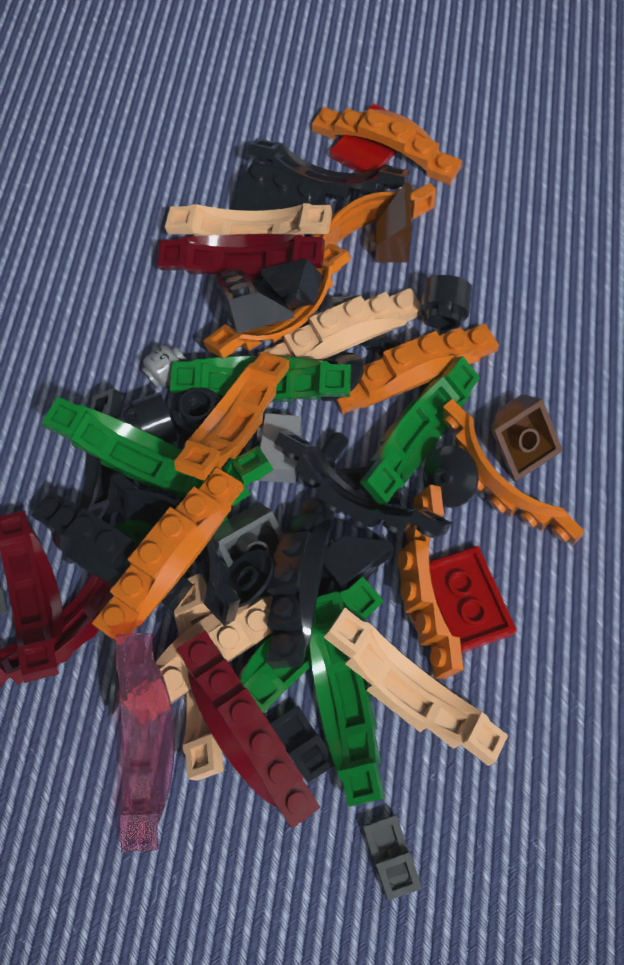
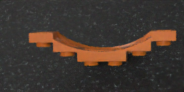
(394, 132)
(370, 209)
(226, 340)
(417, 364)
(233, 418)
(503, 494)
(167, 553)
(419, 596)

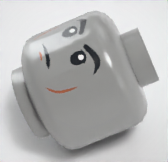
(159, 365)

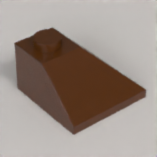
(394, 230)
(525, 435)

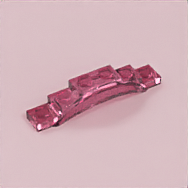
(146, 741)

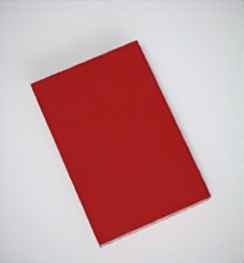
(362, 153)
(470, 599)

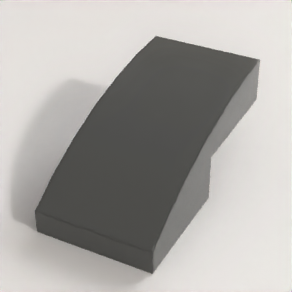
(391, 857)

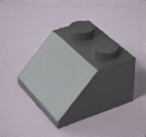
(248, 531)

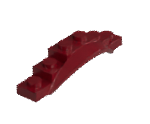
(238, 251)
(33, 597)
(76, 628)
(244, 731)

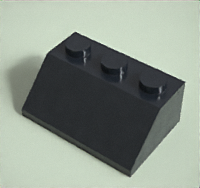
(274, 189)
(250, 301)

